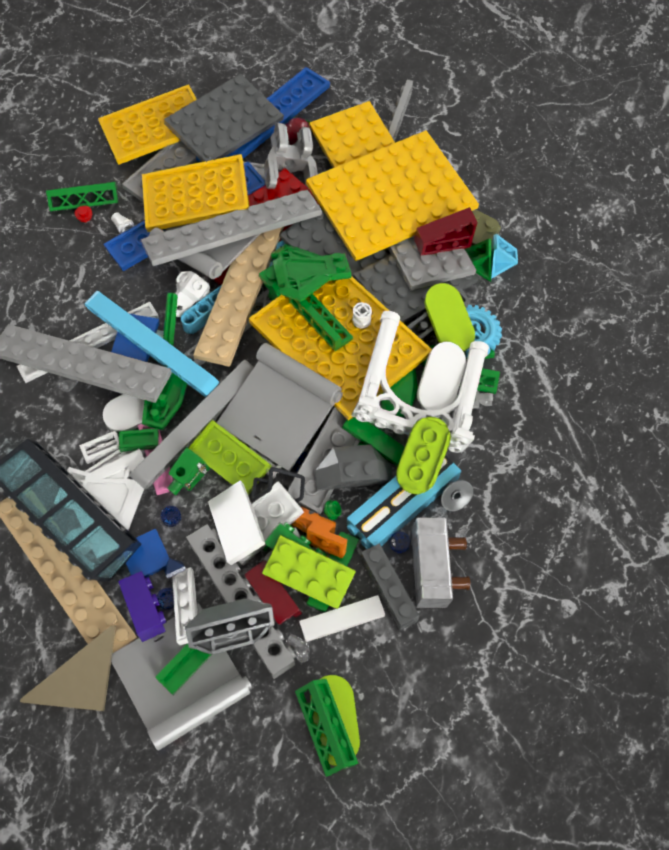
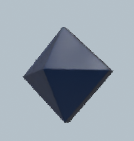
(173, 567)

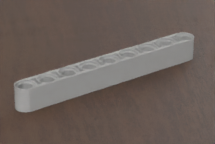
(191, 427)

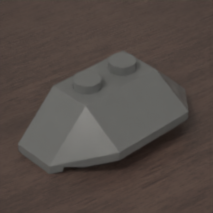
(352, 468)
(229, 626)

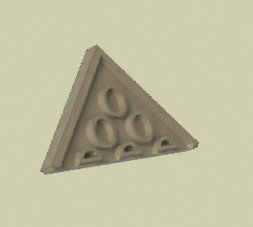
(81, 680)

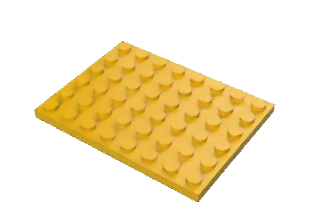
(390, 194)
(348, 365)

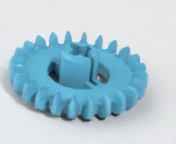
(490, 324)

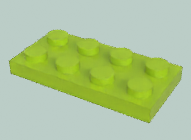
(229, 456)
(308, 572)

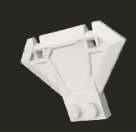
(113, 487)

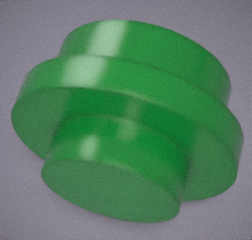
(332, 509)

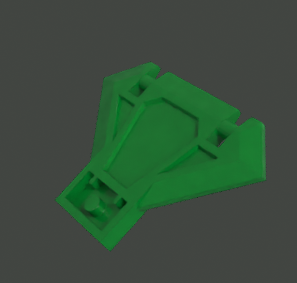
(305, 272)

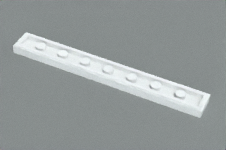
(94, 338)

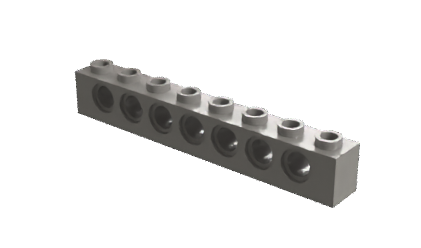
(199, 542)

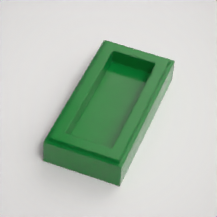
(138, 439)

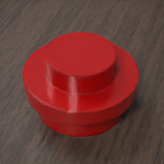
(83, 213)

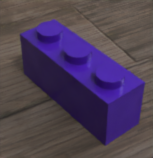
(143, 606)

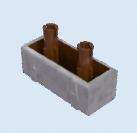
(432, 563)

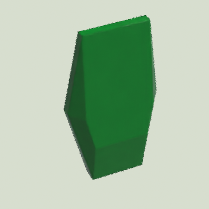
(405, 390)
(169, 401)

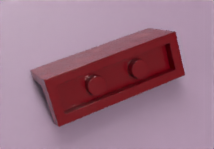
(272, 593)

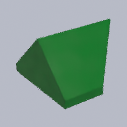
(481, 258)

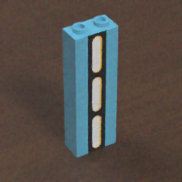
(394, 507)

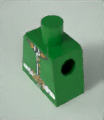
(187, 471)

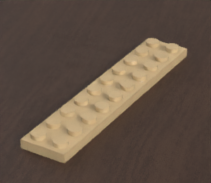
(236, 301)
(80, 598)

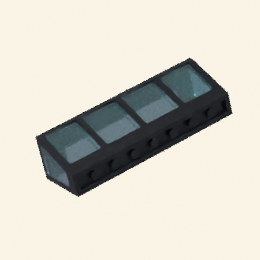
(66, 511)

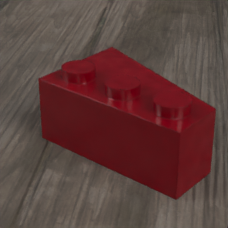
(447, 233)

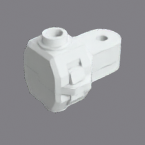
(190, 290)

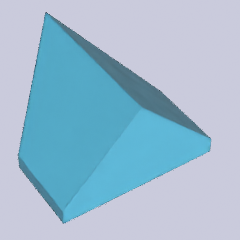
(502, 255)

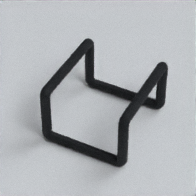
(270, 482)

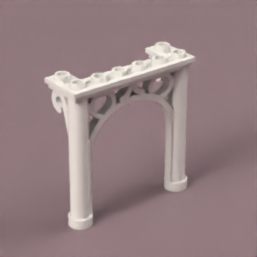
(368, 405)

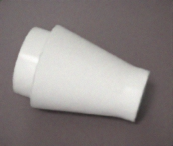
(122, 223)

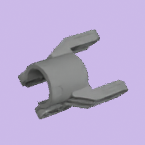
(292, 157)

